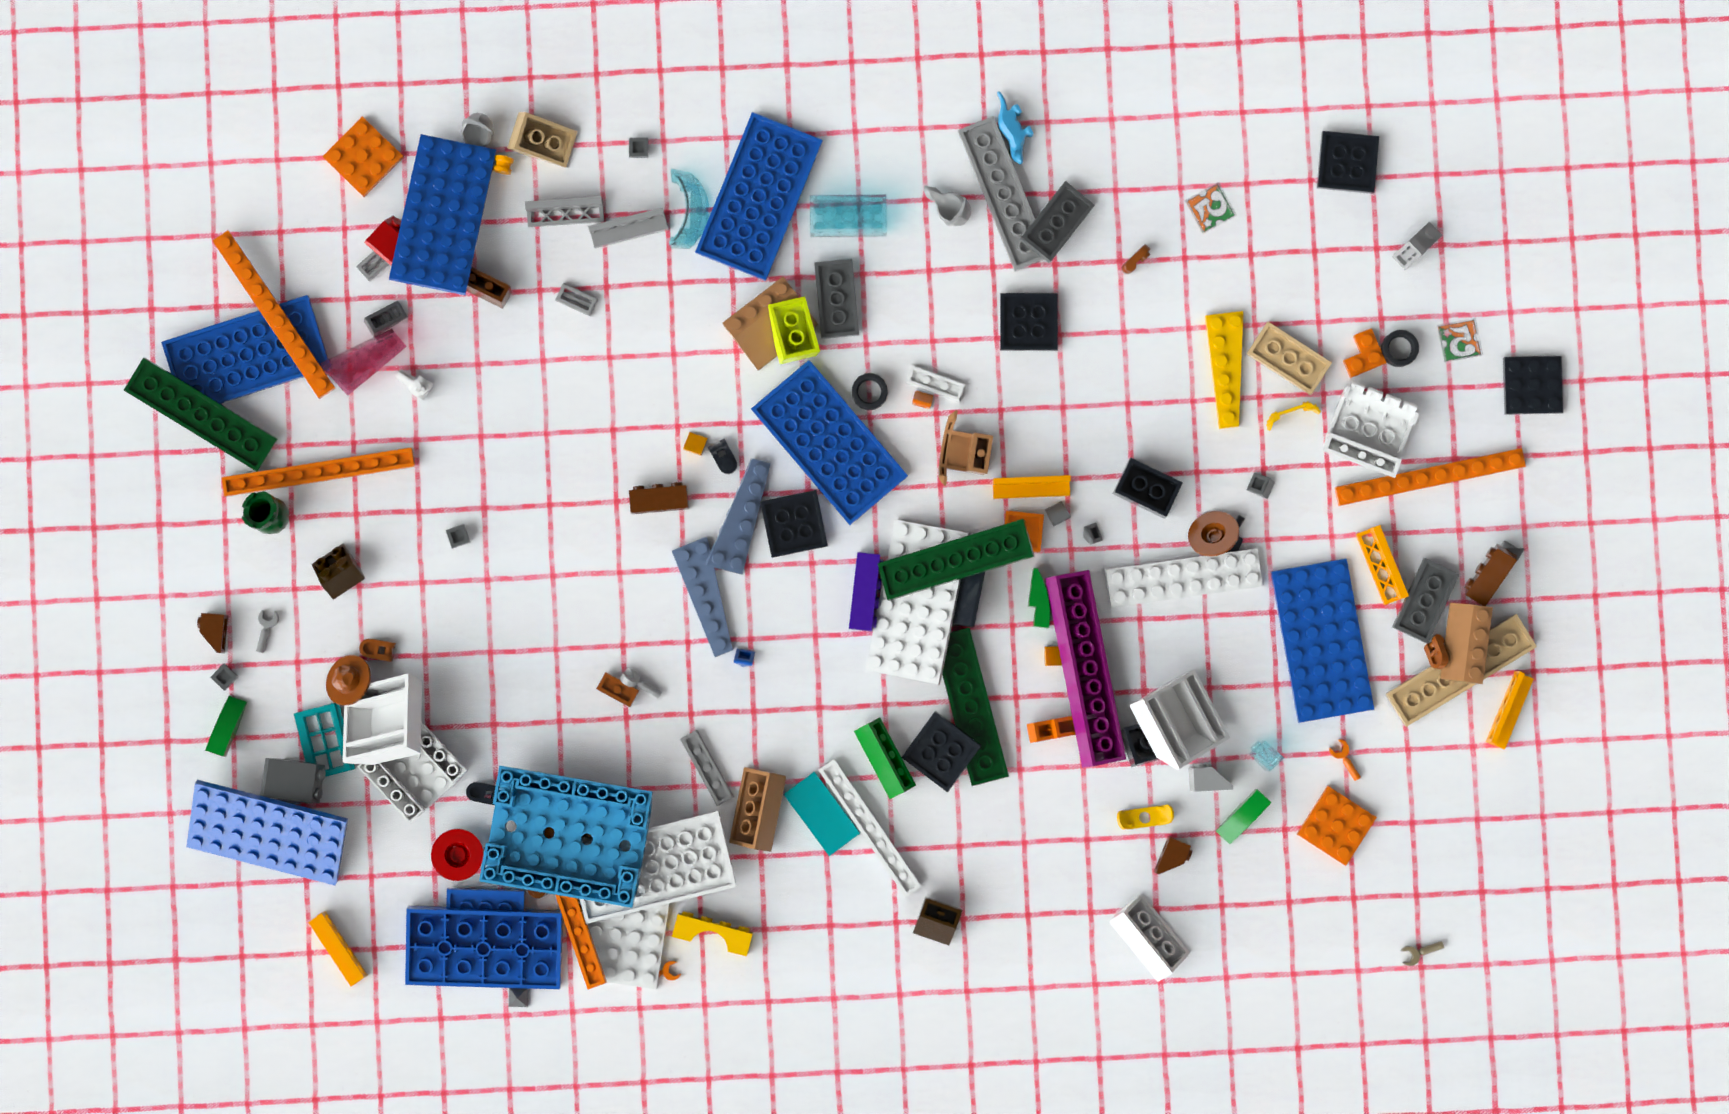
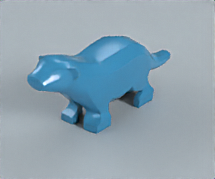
(1012, 129)

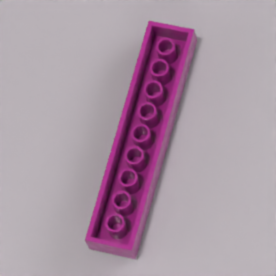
(1085, 668)

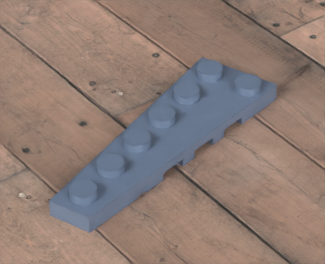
(735, 535)
(704, 593)

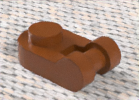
(1130, 265)
(370, 649)
(1436, 652)

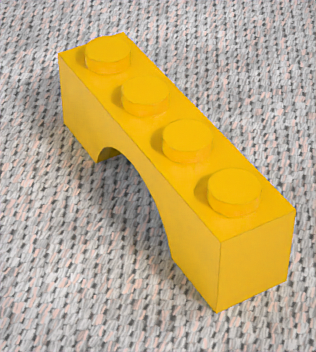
(737, 939)

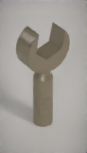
(1423, 951)

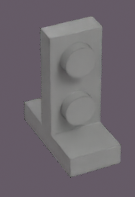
(1417, 245)

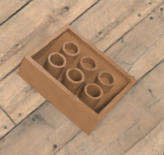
(752, 324)

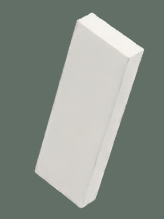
(935, 383)

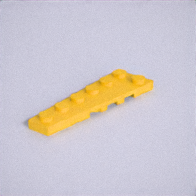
(1225, 352)

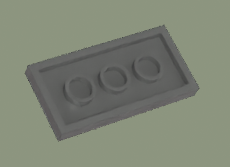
(1057, 222)
(836, 298)
(1425, 600)

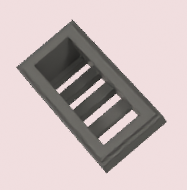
(388, 324)

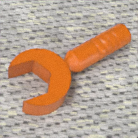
(1347, 762)
(665, 971)

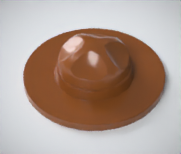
(1213, 533)
(348, 680)

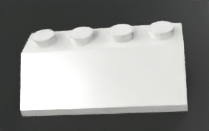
(1149, 937)

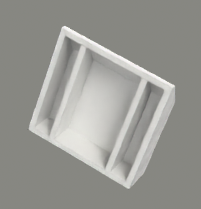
(1180, 720)
(384, 722)

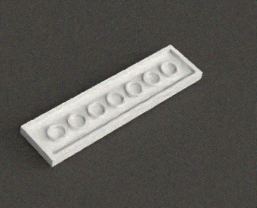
(1183, 578)

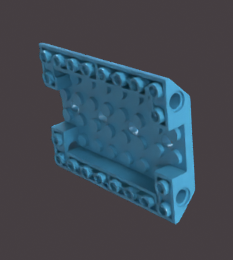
(564, 862)

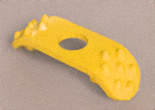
(1306, 406)
(1158, 816)

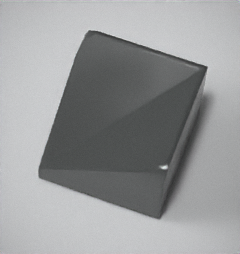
(1517, 551)

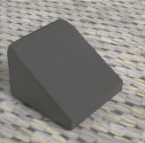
(1261, 485)
(1057, 513)

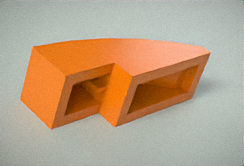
(1050, 729)

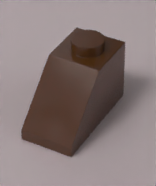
(214, 630)
(1172, 855)

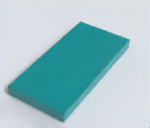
(821, 813)

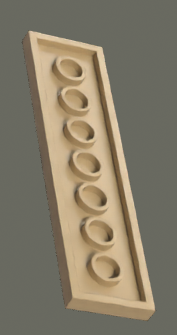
(1428, 692)

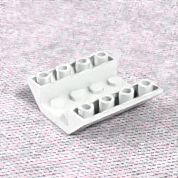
(416, 780)

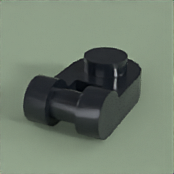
(726, 463)
(477, 791)

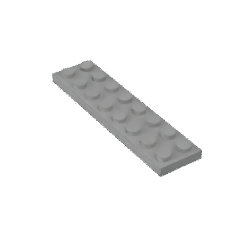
(1000, 188)

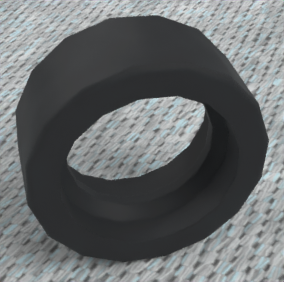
(1410, 338)
(869, 377)

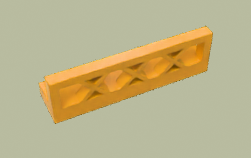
(1031, 487)
(1388, 561)
(1509, 710)
(338, 948)

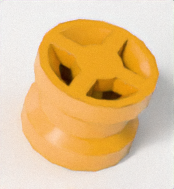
(503, 164)

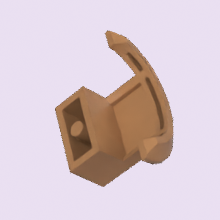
(963, 451)

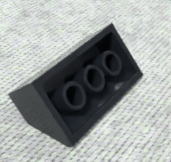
(968, 600)

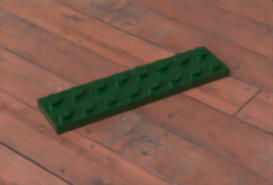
(200, 414)
(956, 559)
(972, 707)

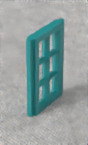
(305, 736)

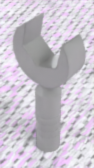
(264, 632)
(635, 679)

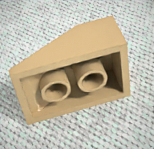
(542, 139)

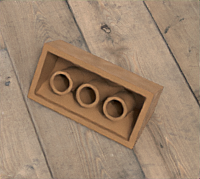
(1466, 642)
(757, 809)

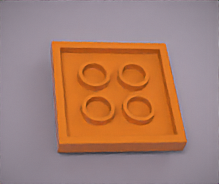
(363, 156)
(1336, 825)

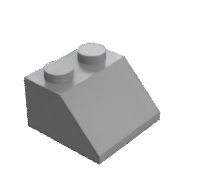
(1207, 779)

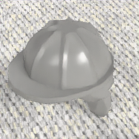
(477, 129)
(950, 206)

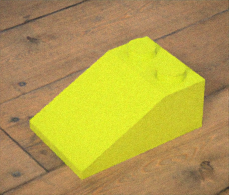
(793, 330)

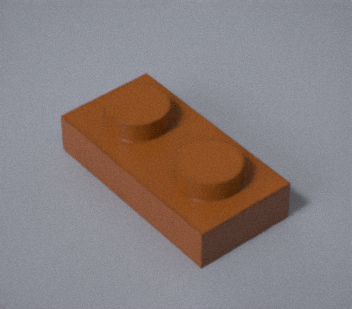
(617, 690)

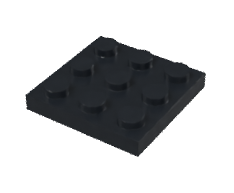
(1347, 162)
(1028, 321)
(1533, 385)
(793, 523)
(941, 751)

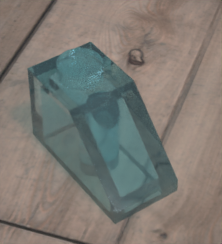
(1265, 755)

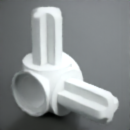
(417, 385)

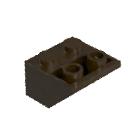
(338, 571)
(937, 921)

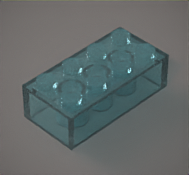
(848, 215)

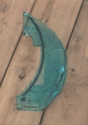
(695, 213)

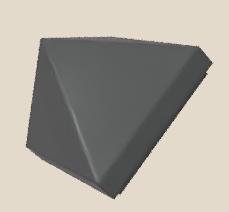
(1092, 534)
(518, 997)

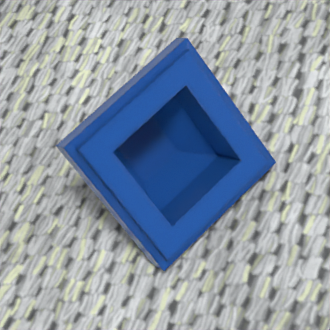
(744, 657)

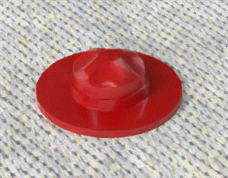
(457, 854)

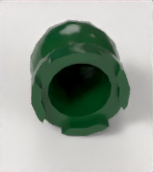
(265, 513)

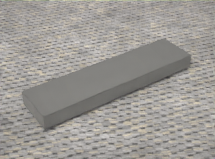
(707, 767)

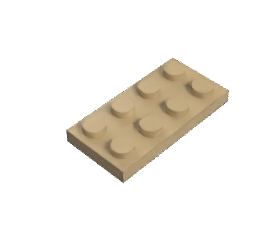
(1289, 358)

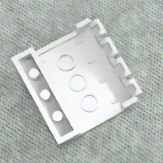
(1370, 428)

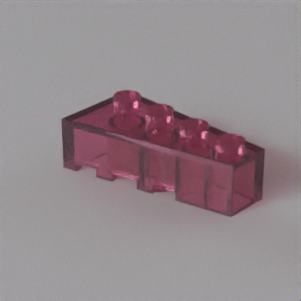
(362, 361)

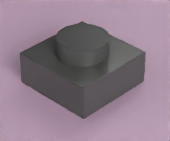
(638, 148)
(458, 536)
(224, 677)

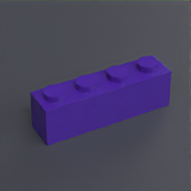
(864, 592)

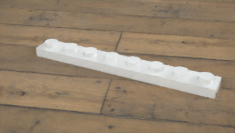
(869, 828)

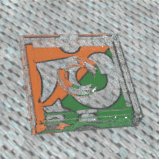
(1210, 207)
(1460, 340)

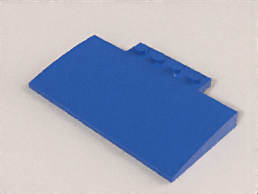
(484, 942)

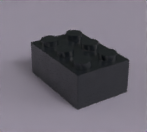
(1147, 488)

